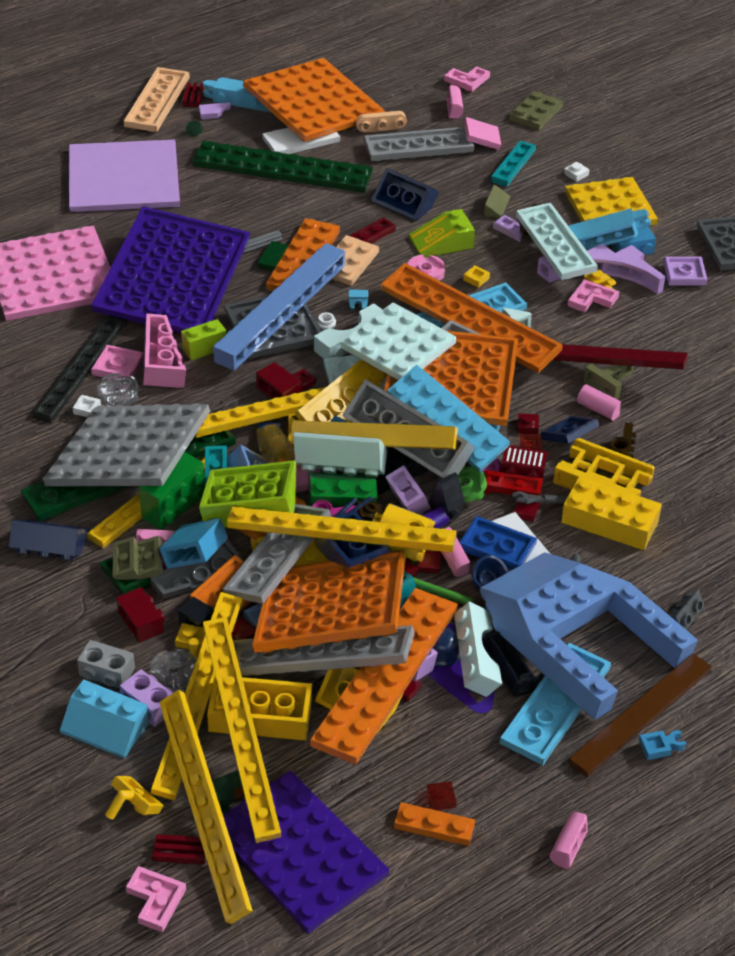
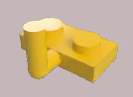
(190, 638)
(132, 791)

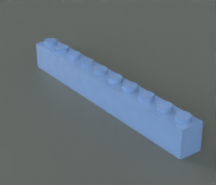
(278, 307)

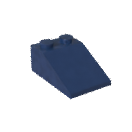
(348, 552)

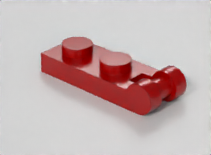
(510, 483)

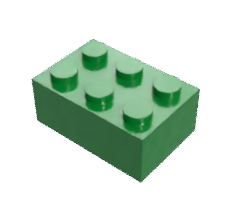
(180, 491)

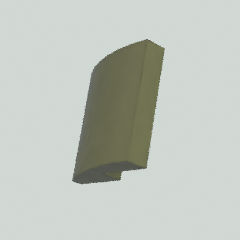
(137, 559)

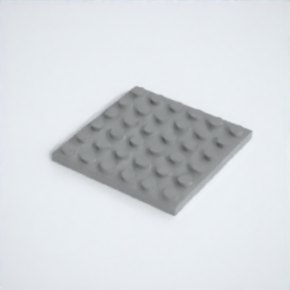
(127, 445)

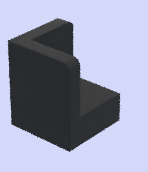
(194, 612)

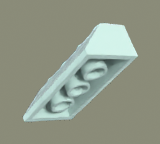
(340, 454)

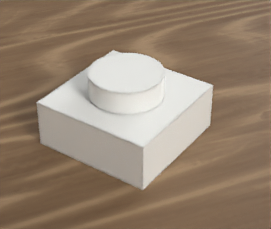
(576, 171)
(85, 405)

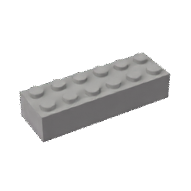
(377, 406)

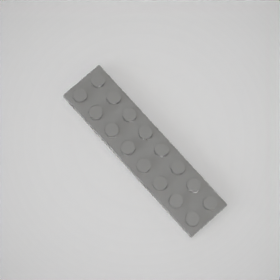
(326, 656)

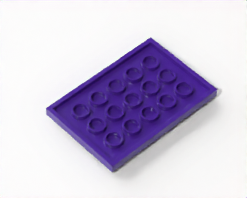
(315, 862)

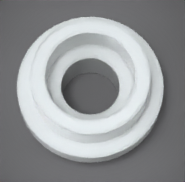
(326, 321)

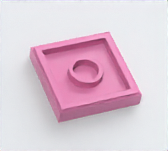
(482, 133)
(117, 360)

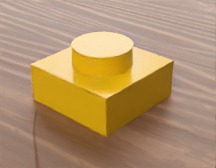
(476, 276)

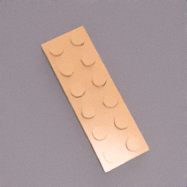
(156, 99)

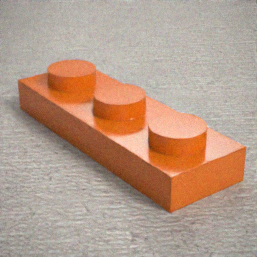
(434, 824)

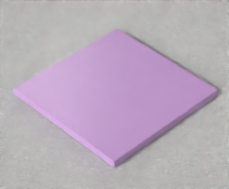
(123, 175)

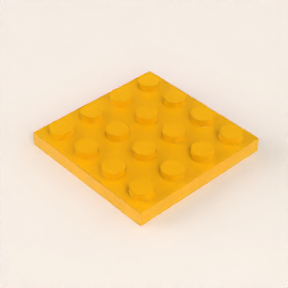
(607, 197)

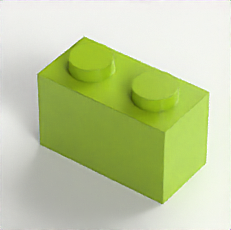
(200, 340)

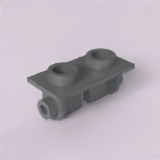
(688, 609)

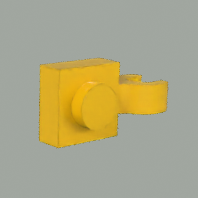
(600, 278)

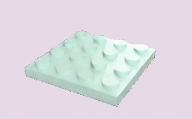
(398, 341)

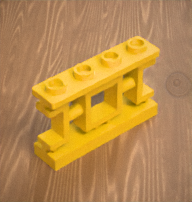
(606, 459)

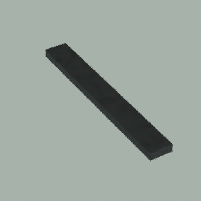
(78, 369)

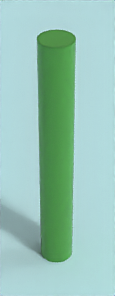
(442, 592)

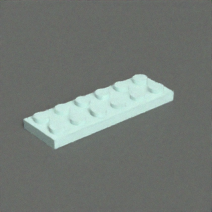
(556, 241)

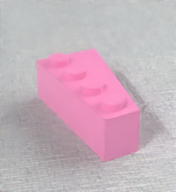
(161, 358)

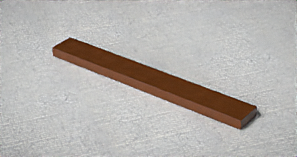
(639, 715)

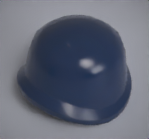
(487, 570)
(447, 648)

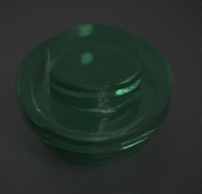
(194, 128)

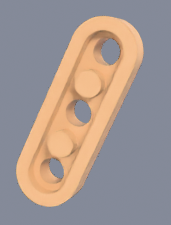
(374, 121)

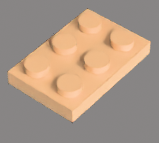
(357, 258)

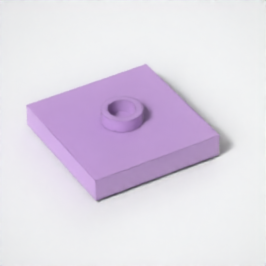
(685, 271)

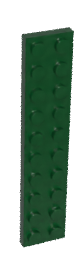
(283, 166)
(53, 500)

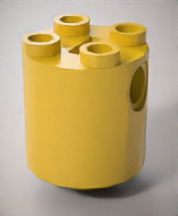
(398, 515)

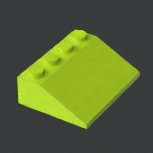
(252, 486)

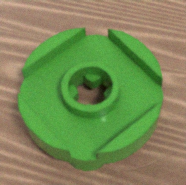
(476, 483)

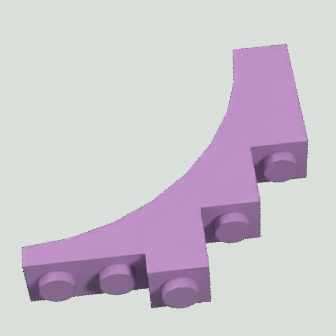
(625, 264)

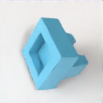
(358, 297)

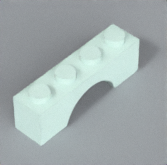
(328, 342)
(478, 669)

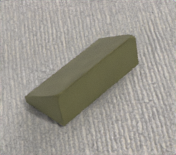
(496, 202)

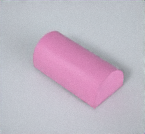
(454, 102)
(599, 402)
(457, 560)
(569, 840)

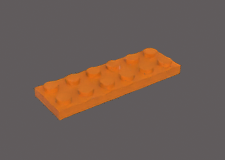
(306, 242)

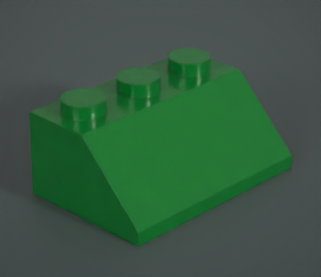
(340, 488)

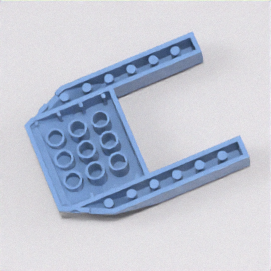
(555, 597)

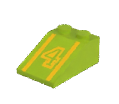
(444, 234)

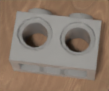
(105, 664)

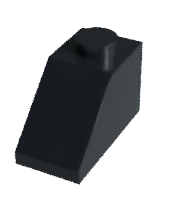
(448, 496)

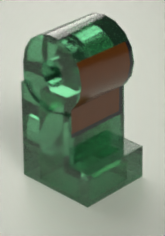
(228, 789)

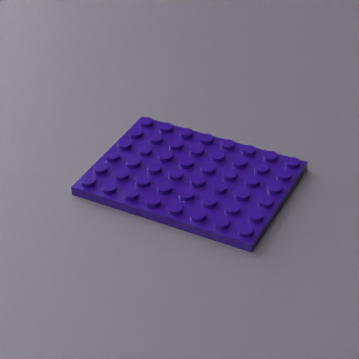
(171, 269)

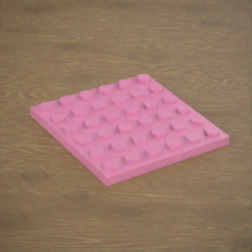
(51, 272)

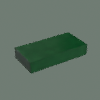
(272, 256)

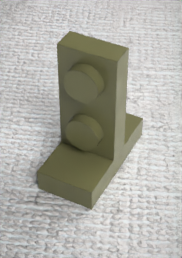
(607, 380)

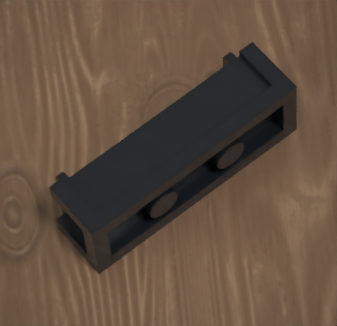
(512, 666)

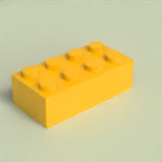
(611, 513)
(276, 708)

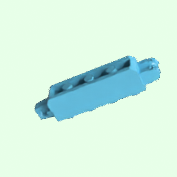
(232, 91)
(611, 228)

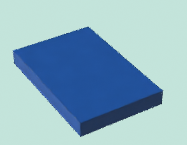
(493, 539)

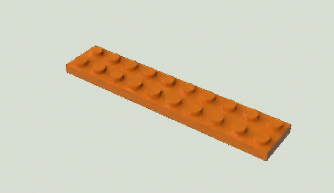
(448, 304)
(377, 689)

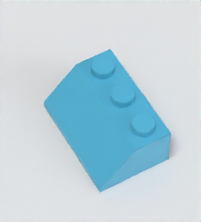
(104, 719)

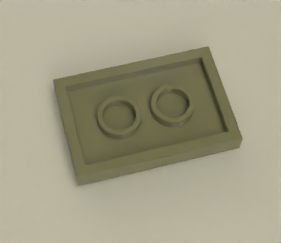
(536, 110)

